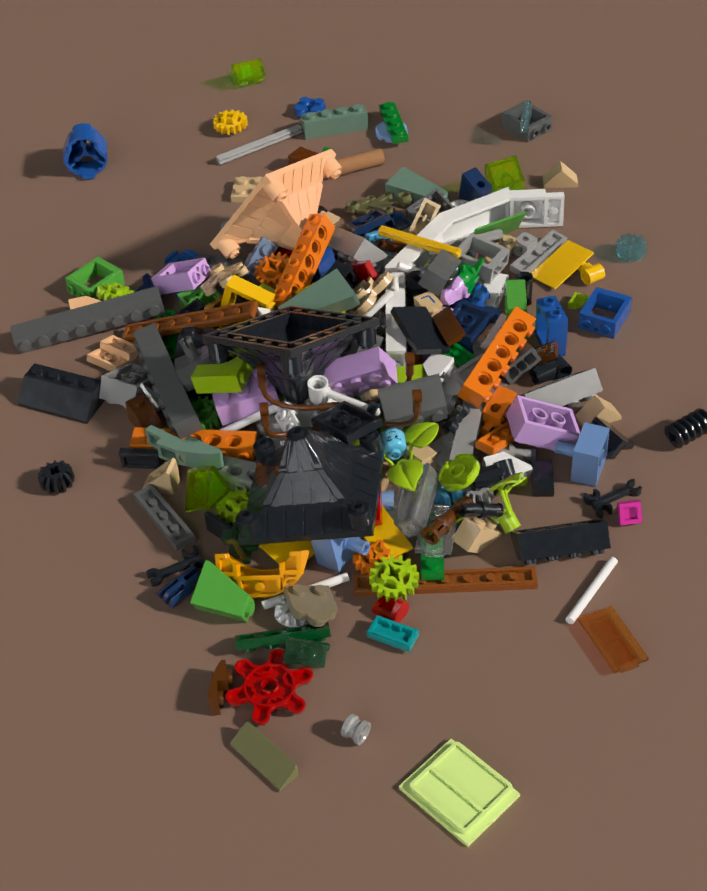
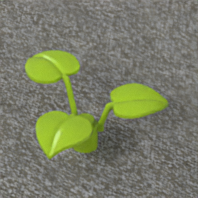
(408, 472)
(508, 520)

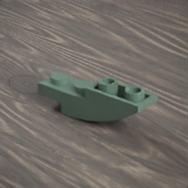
(187, 452)

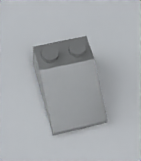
(124, 383)

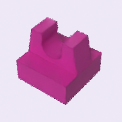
(629, 512)

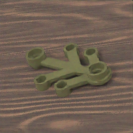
(354, 207)

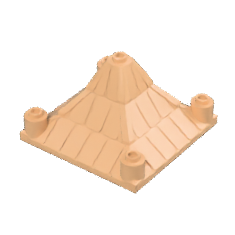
(279, 205)

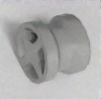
(356, 729)

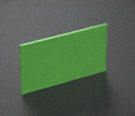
(506, 225)

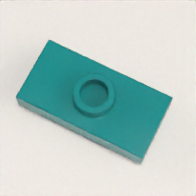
(393, 633)

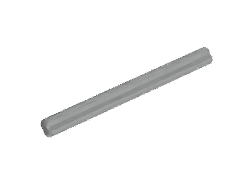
(259, 144)

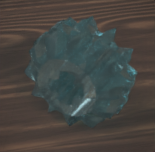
(631, 247)

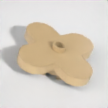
(368, 292)

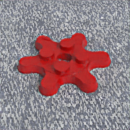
(273, 673)

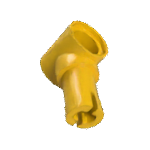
(591, 273)

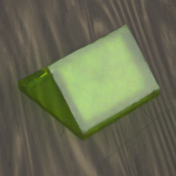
(204, 488)

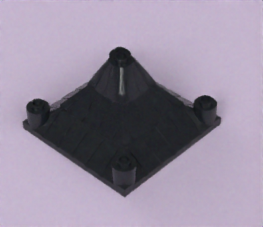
(292, 344)
(312, 489)

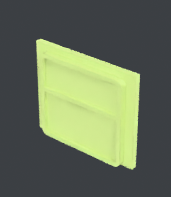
(460, 791)

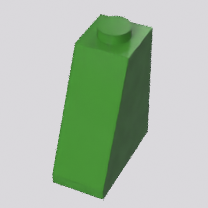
(221, 595)

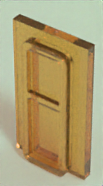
(613, 640)

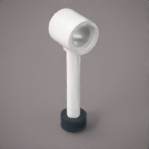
(321, 392)

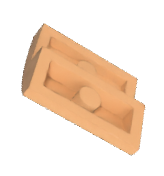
(113, 353)

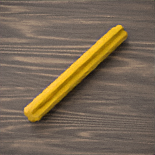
(417, 241)

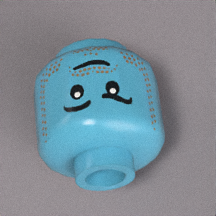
(394, 443)

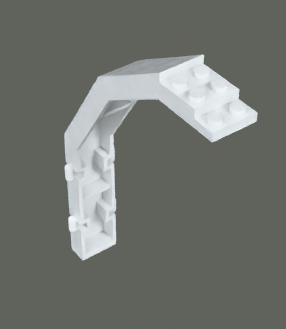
(457, 223)

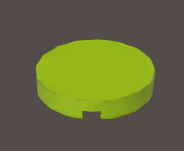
(459, 472)

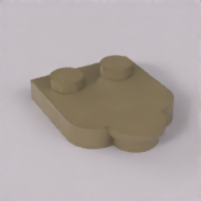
(311, 603)

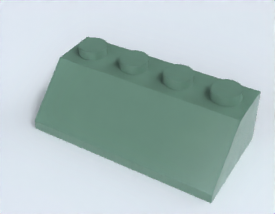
(334, 121)

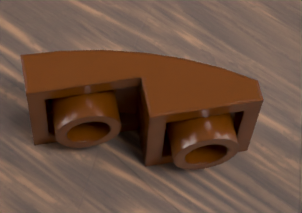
(449, 326)
(218, 687)

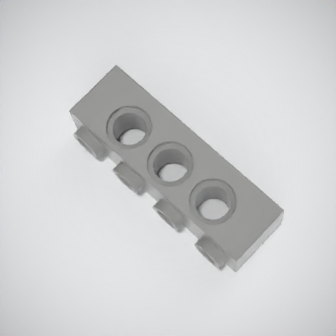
(237, 473)

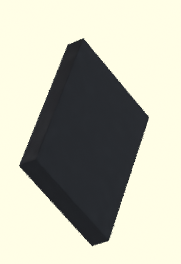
(420, 330)
(346, 422)

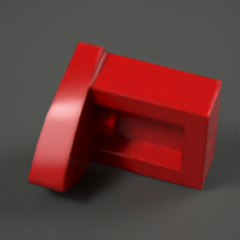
(391, 610)

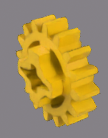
(230, 122)

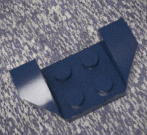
(375, 219)
(474, 321)

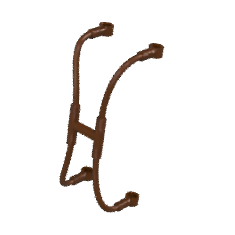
(264, 411)

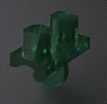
(243, 552)
(305, 652)

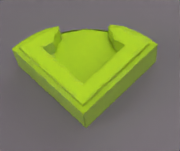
(577, 301)

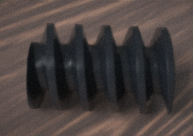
(413, 288)
(687, 428)

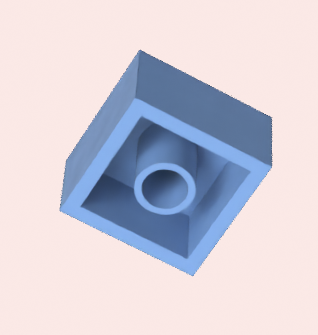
(587, 454)
(337, 552)

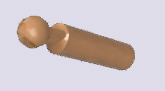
(361, 161)

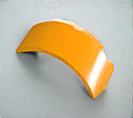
(262, 581)

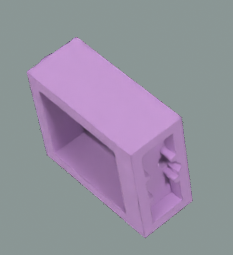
(181, 276)

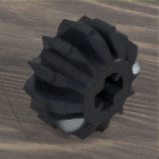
(56, 477)

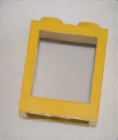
(247, 290)

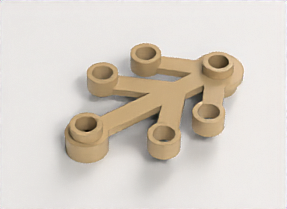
(222, 275)

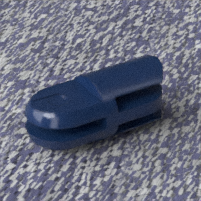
(180, 587)

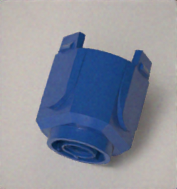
(77, 148)

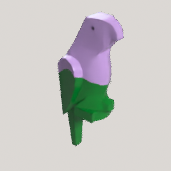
(462, 283)

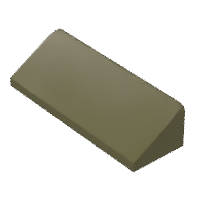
(264, 756)

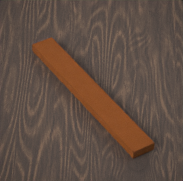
(199, 319)
(464, 581)

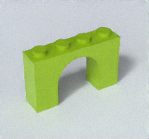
(222, 378)

